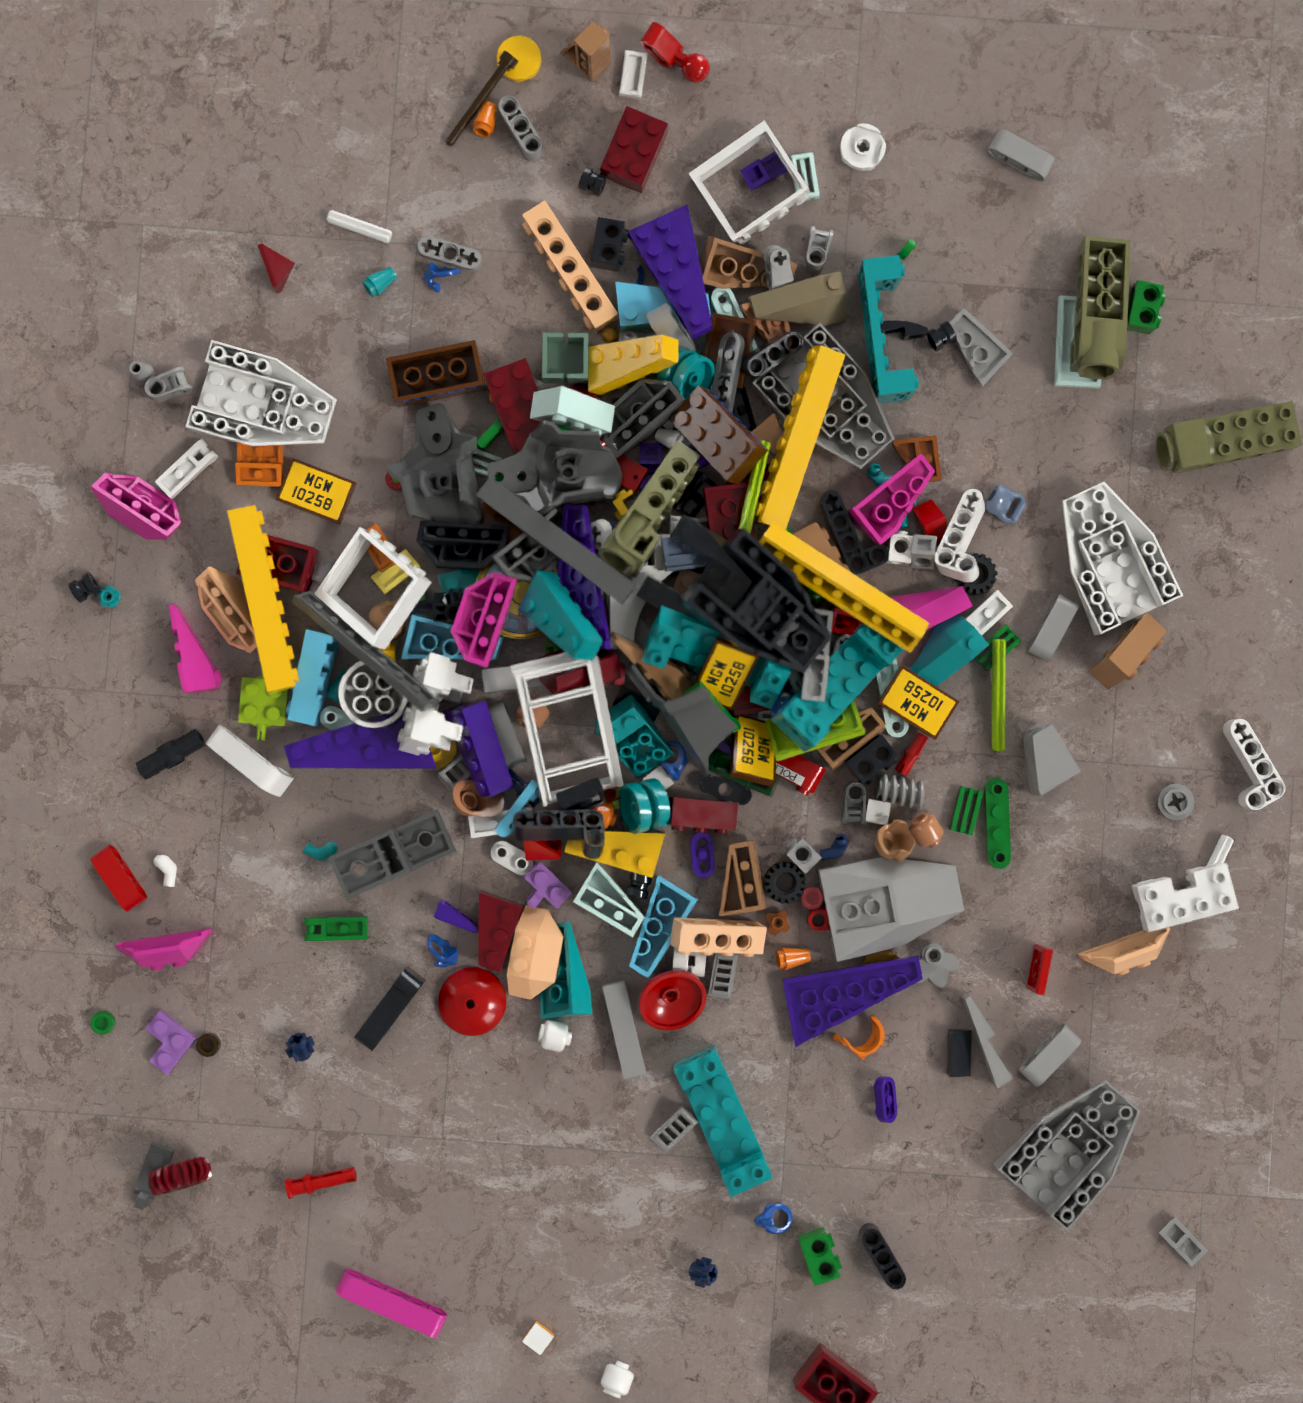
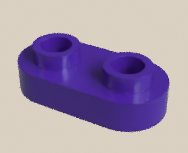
(702, 854)
(885, 1099)

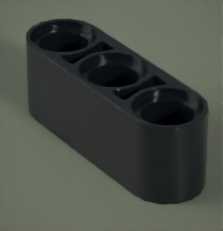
(780, 349)
(885, 1266)

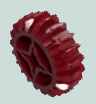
(179, 1176)

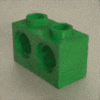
(1139, 305)
(816, 1257)

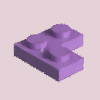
(175, 1041)

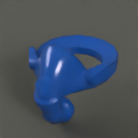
(434, 272)
(676, 768)
(449, 954)
(766, 1221)

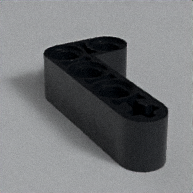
(848, 531)
(529, 827)
(390, 1008)

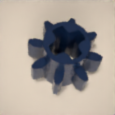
(300, 1047)
(703, 1272)

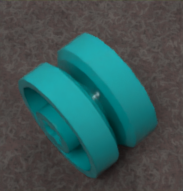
(689, 372)
(644, 805)

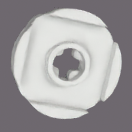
(862, 160)

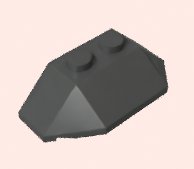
(641, 413)
(526, 555)

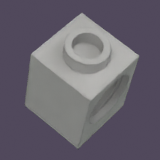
(923, 551)
(812, 856)

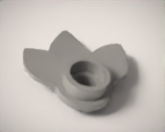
(938, 968)

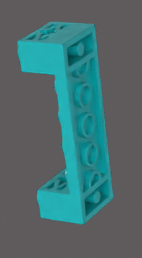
(877, 276)
(690, 642)
(848, 674)
(723, 1120)

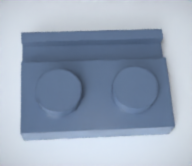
(681, 556)

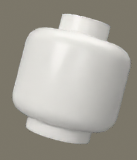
(554, 1035)
(617, 1379)

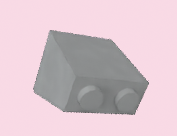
(1046, 759)

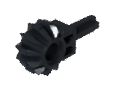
(441, 606)

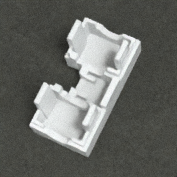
(429, 727)
(1208, 895)

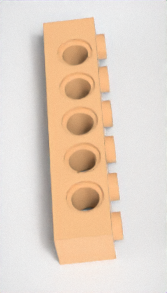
(542, 216)

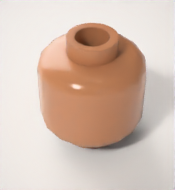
(540, 714)
(926, 830)

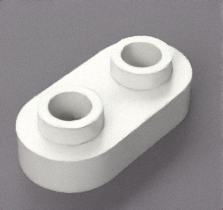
(512, 856)

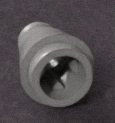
(141, 372)

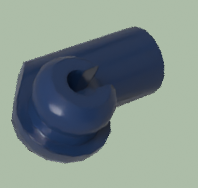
(837, 849)

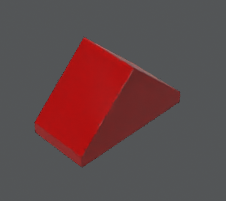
(930, 520)
(843, 622)
(542, 850)

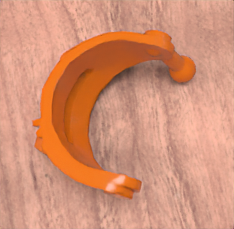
(874, 1042)

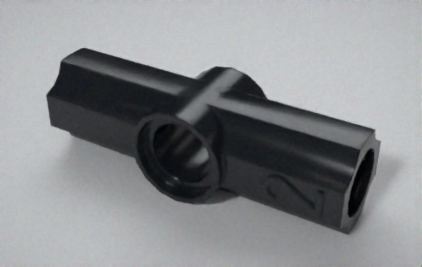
(170, 754)

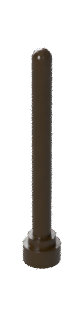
(506, 63)

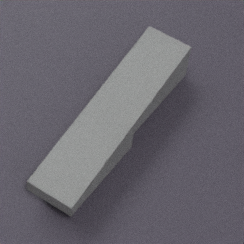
(815, 677)
(624, 1029)
(983, 1032)

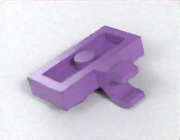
(545, 885)

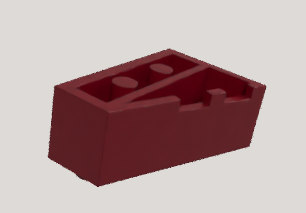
(702, 815)
(496, 929)

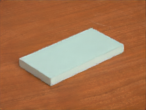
(1064, 336)

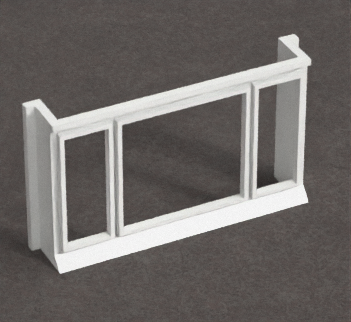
(553, 664)

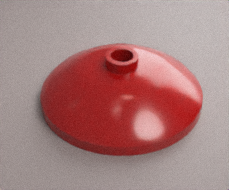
(474, 985)
(676, 1008)

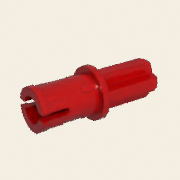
(912, 754)

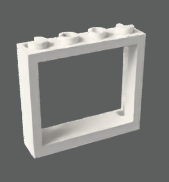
(729, 154)
(343, 568)

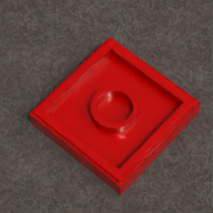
(1039, 969)

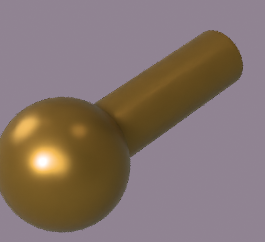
(610, 335)

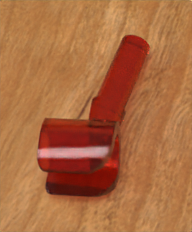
(610, 794)

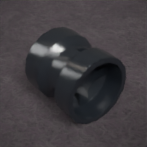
(592, 181)
(943, 335)
(84, 587)
(640, 880)

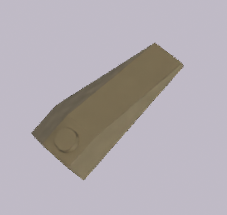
(806, 301)

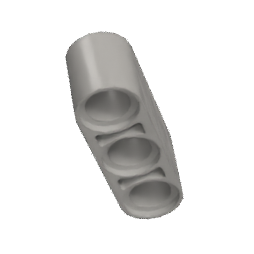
(516, 119)
(1021, 155)
(666, 323)
(1052, 627)
(507, 736)
(1050, 1055)

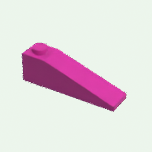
(885, 508)
(936, 605)
(196, 667)

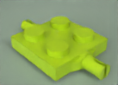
(261, 707)

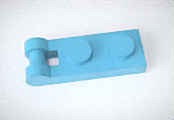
(529, 794)

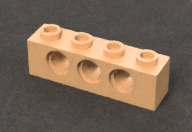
(686, 929)

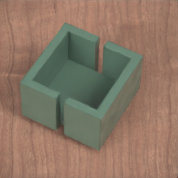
(565, 359)

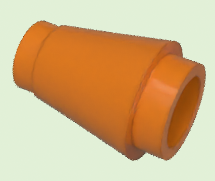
(485, 120)
(792, 957)

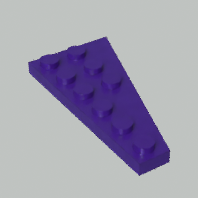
(672, 258)
(582, 591)
(357, 748)
(837, 995)

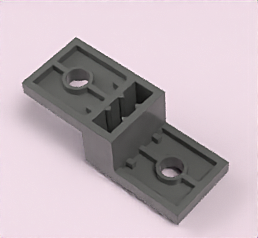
(392, 854)

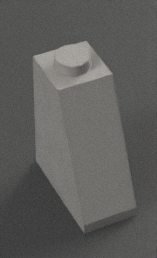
(501, 680)

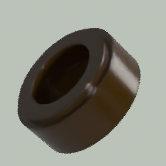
(208, 1044)

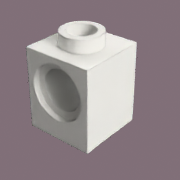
(894, 556)

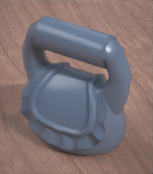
(1000, 501)

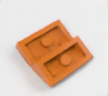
(259, 465)

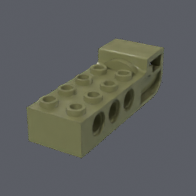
(1101, 307)
(1228, 438)
(639, 527)

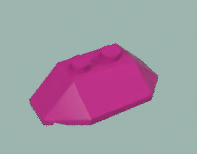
(137, 505)
(483, 617)
(165, 949)

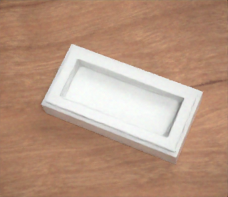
(633, 74)

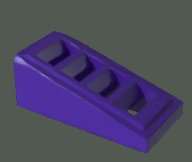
(451, 915)

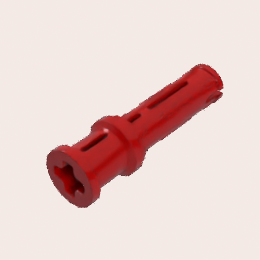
(310, 1183)

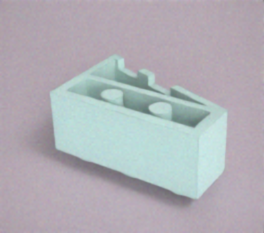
(572, 410)
(608, 901)

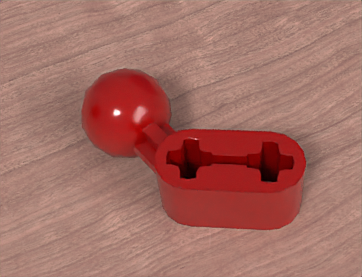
(668, 51)

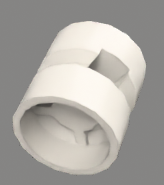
(680, 962)

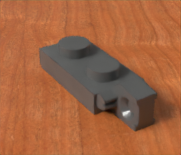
(156, 1158)

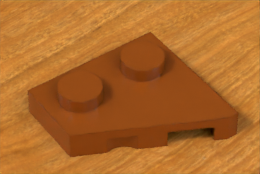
(912, 447)

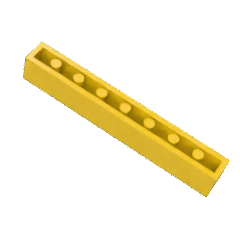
(799, 436)
(845, 589)
(262, 598)

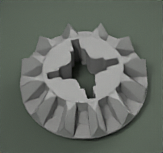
(1184, 807)

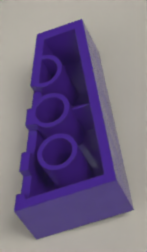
(480, 747)

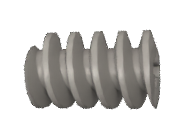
(900, 790)

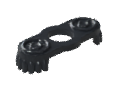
(739, 794)

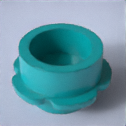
(115, 596)

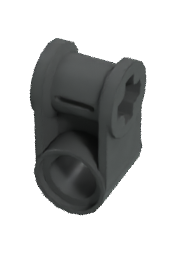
(853, 805)

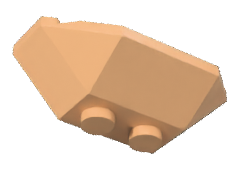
(227, 607)
(1127, 951)
(534, 953)

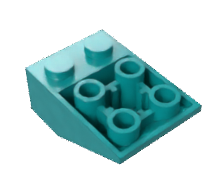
(636, 737)

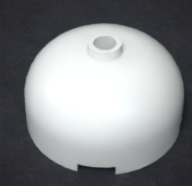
(364, 706)

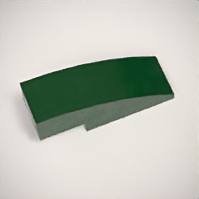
(720, 764)

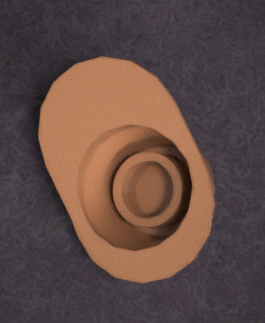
(470, 803)

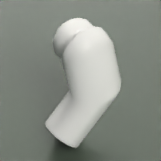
(168, 867)

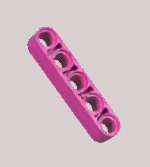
(391, 1303)

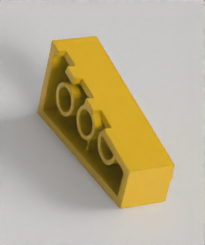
(622, 362)
(626, 850)

